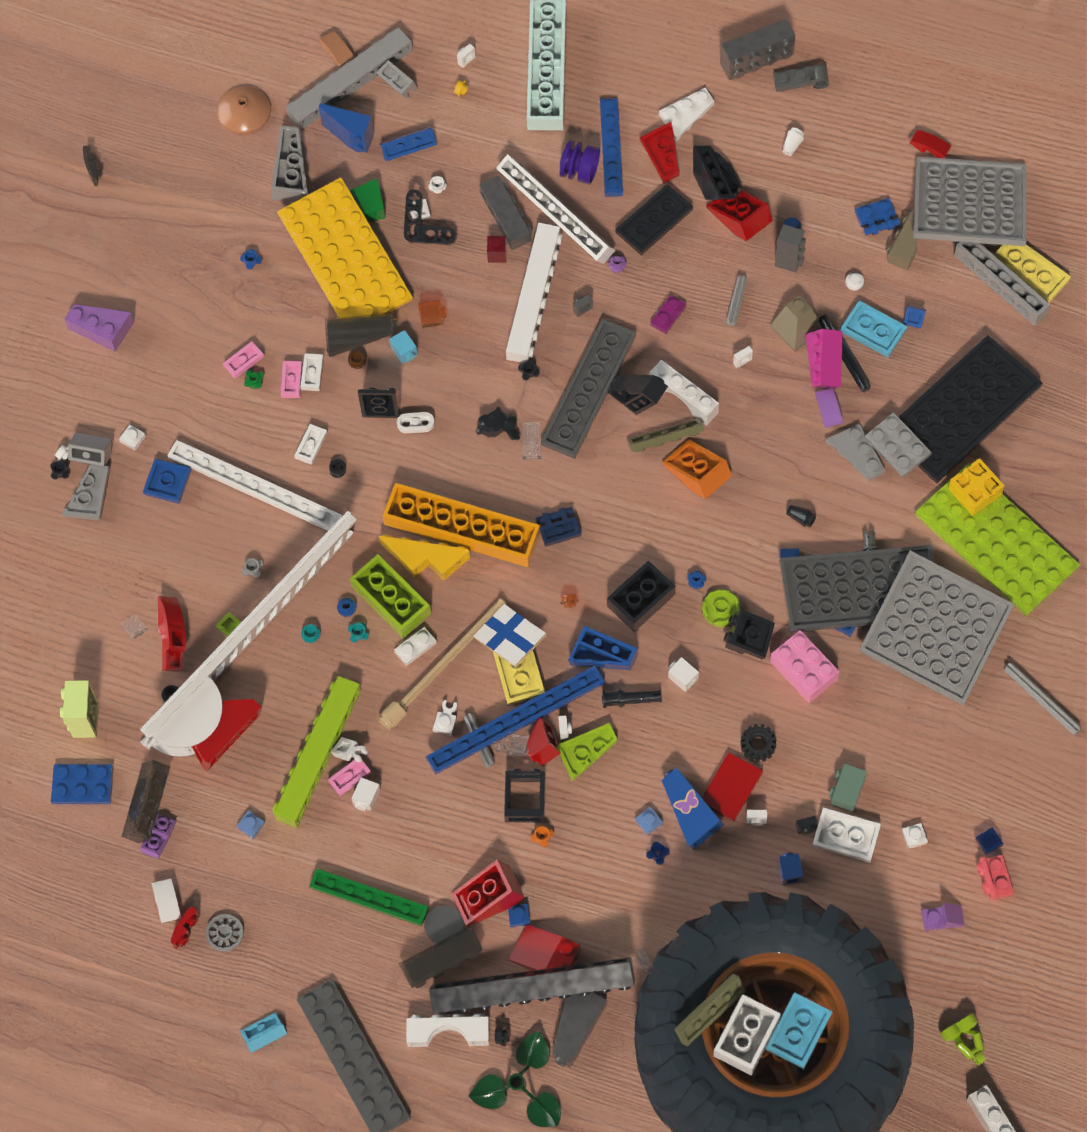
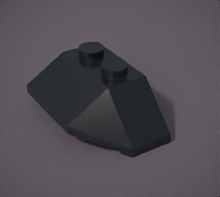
(714, 174)

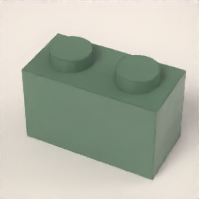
(848, 787)

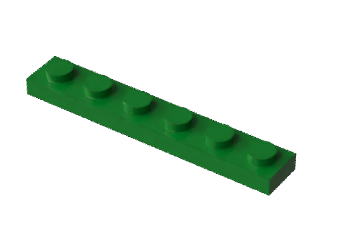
(368, 897)

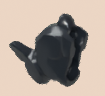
(496, 423)

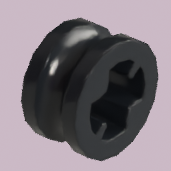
(337, 474)

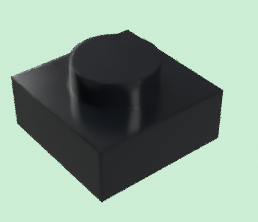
(806, 825)

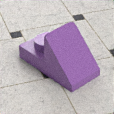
(942, 918)

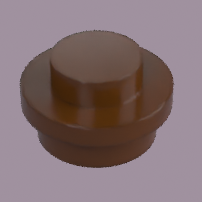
(357, 360)

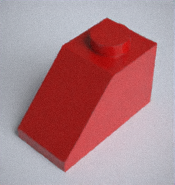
(542, 743)

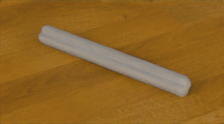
(1042, 698)

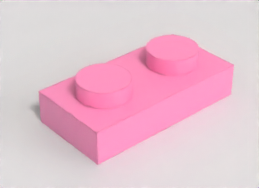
(243, 360)
(291, 379)
(348, 777)

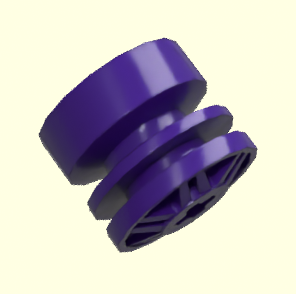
(576, 161)

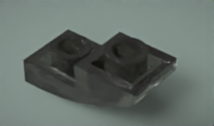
(90, 161)

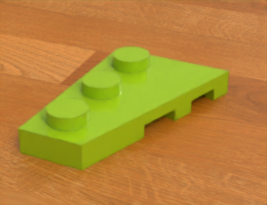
(585, 749)

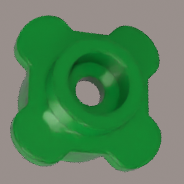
(256, 384)

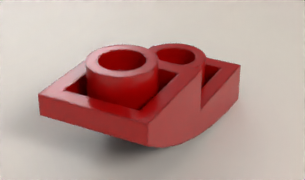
(925, 141)
(181, 935)

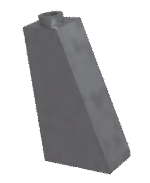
(575, 1026)

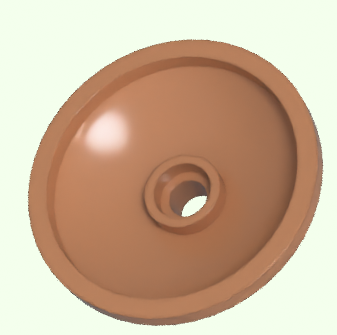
(245, 117)

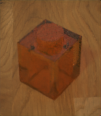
(431, 313)

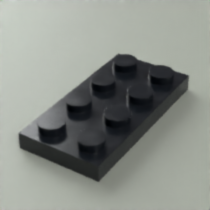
(654, 219)

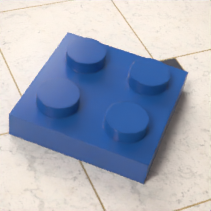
(167, 481)

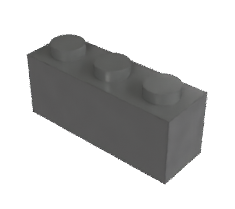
(790, 248)

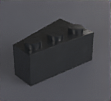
(638, 391)

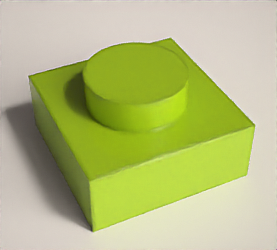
(228, 624)

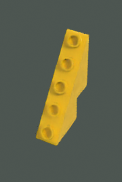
(418, 555)

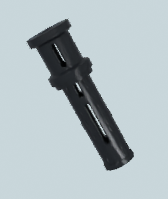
(621, 698)

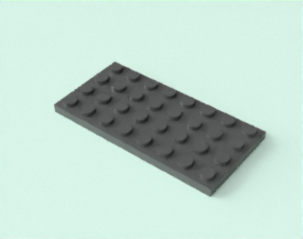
(841, 587)

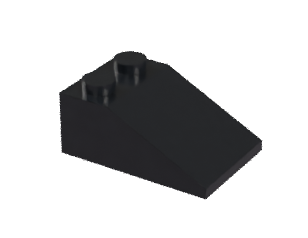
(380, 402)

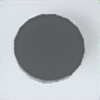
(442, 923)

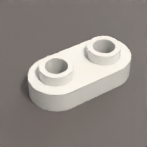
(415, 421)

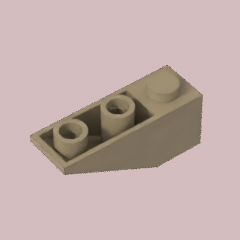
(905, 246)

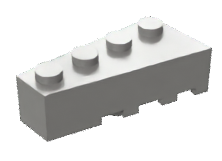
(289, 174)

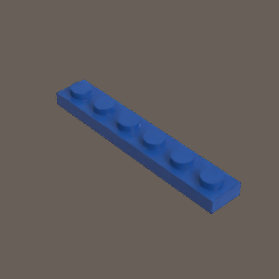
(611, 147)

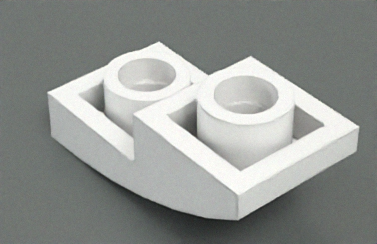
(166, 900)

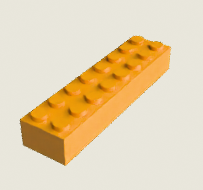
(461, 525)

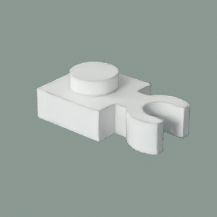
(445, 721)
(348, 748)

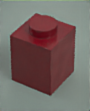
(496, 249)

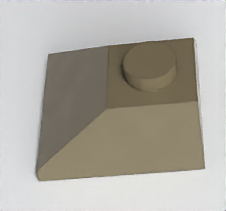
(794, 322)

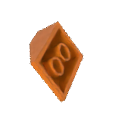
(698, 468)

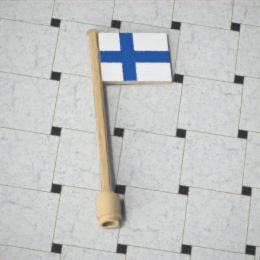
(499, 630)

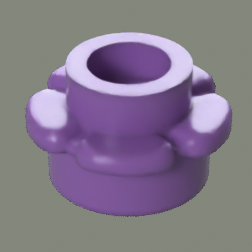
(617, 267)

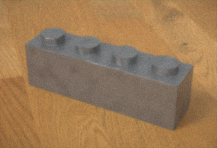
(505, 213)

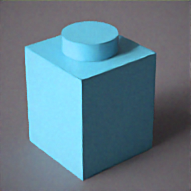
(403, 347)

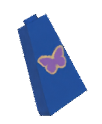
(692, 812)

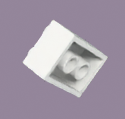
(746, 1034)

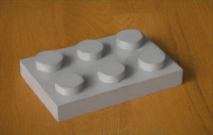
(898, 445)

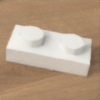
(312, 372)
(311, 444)
(415, 646)

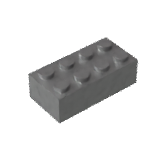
(757, 49)

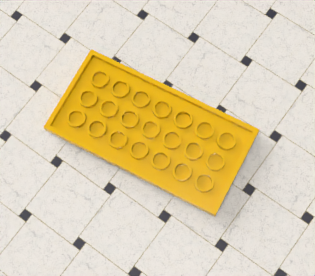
(344, 253)

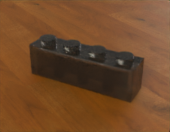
(145, 801)
(440, 957)

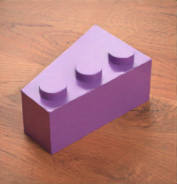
(100, 324)

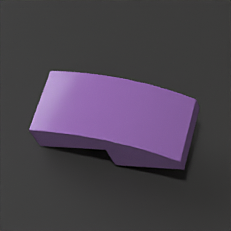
(829, 407)
(160, 835)

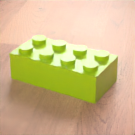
(390, 596)

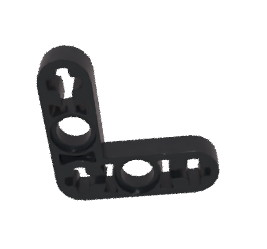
(421, 230)

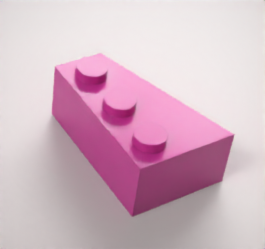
(825, 358)

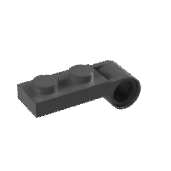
(802, 77)

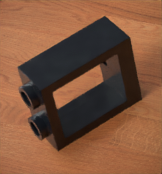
(524, 815)

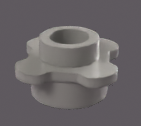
(251, 562)

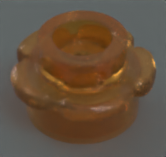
(569, 600)

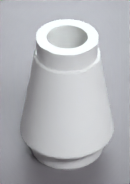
(793, 140)

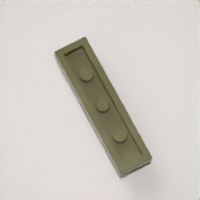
(659, 437)
(710, 1010)

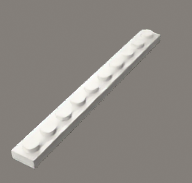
(253, 485)

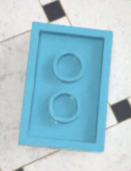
(873, 329)
(799, 1030)

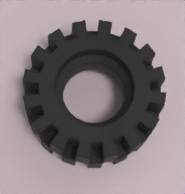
(761, 754)

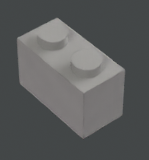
(89, 449)

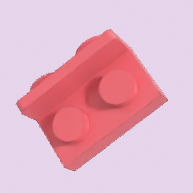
(995, 876)

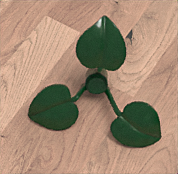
(491, 1091)

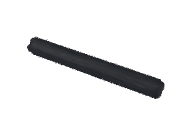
(847, 357)

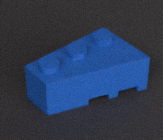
(602, 651)

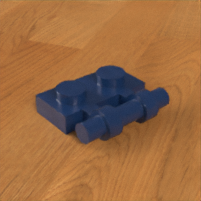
(558, 531)

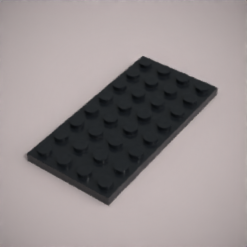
(968, 405)

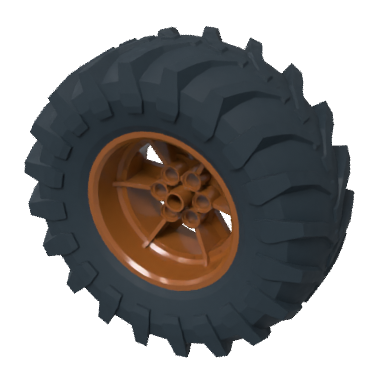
(793, 948)

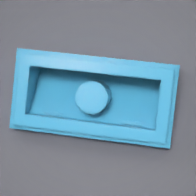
(263, 1032)

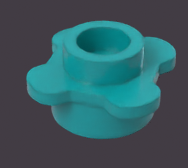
(358, 627)

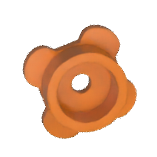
(536, 837)

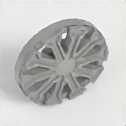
(224, 932)

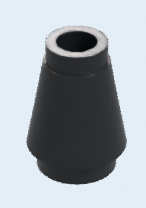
(802, 515)

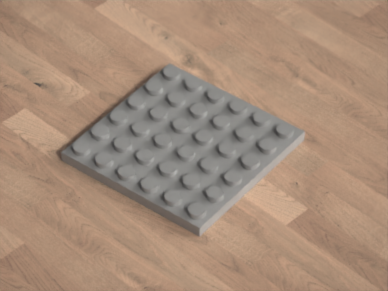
(970, 201)
(936, 628)

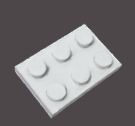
(846, 835)

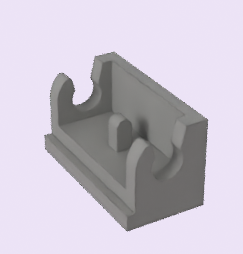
(396, 79)

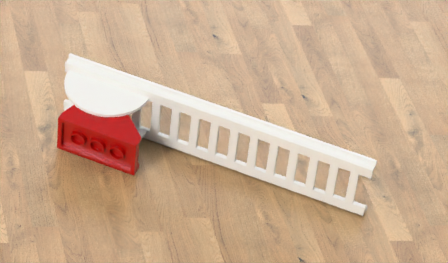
(195, 715)

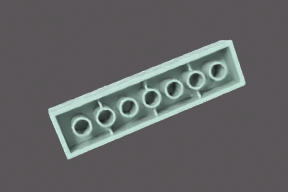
(546, 65)

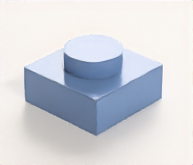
(648, 821)
(250, 824)

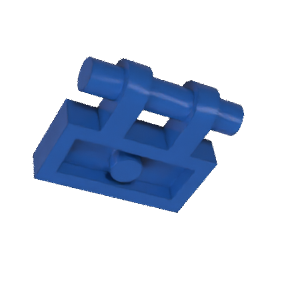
(877, 212)

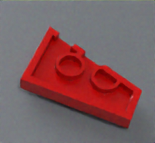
(662, 151)

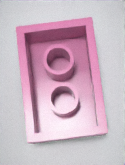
(804, 666)

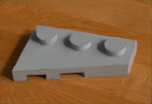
(858, 451)
(90, 495)

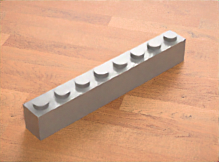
(349, 78)

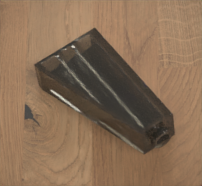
(355, 331)

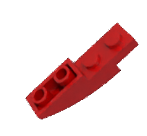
(173, 633)

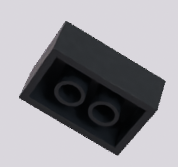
(641, 596)

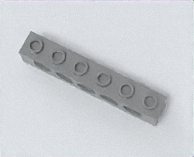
(1003, 281)

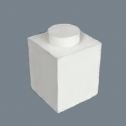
(683, 674)
(365, 794)

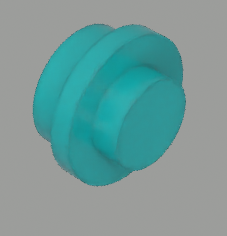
(310, 633)

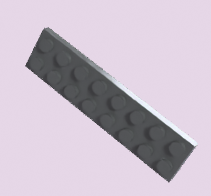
(588, 389)
(353, 1058)

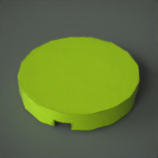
(719, 607)

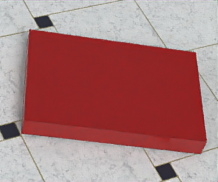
(731, 786)

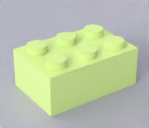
(79, 709)

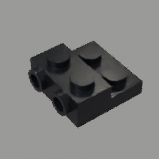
(749, 634)

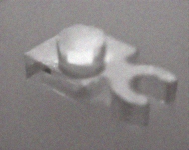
(514, 745)

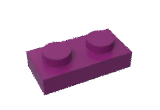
(668, 314)

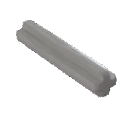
(736, 300)
(485, 754)

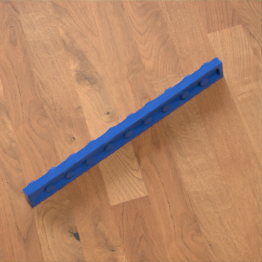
(514, 720)

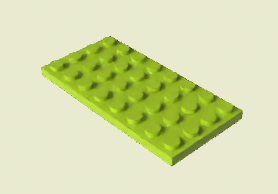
(1001, 547)

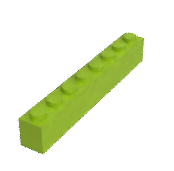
(317, 751)

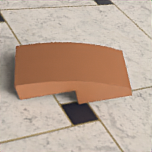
(337, 48)

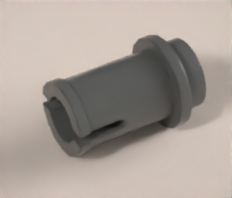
(869, 543)

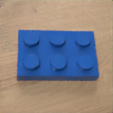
(82, 784)

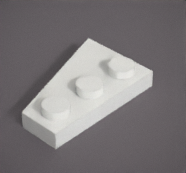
(686, 111)

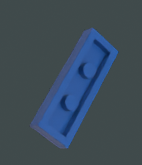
(408, 144)

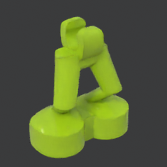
(965, 1026)

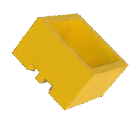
(976, 487)

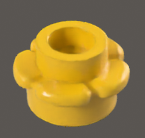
(461, 88)

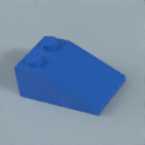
(348, 126)

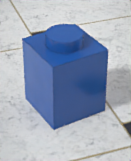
(790, 868)

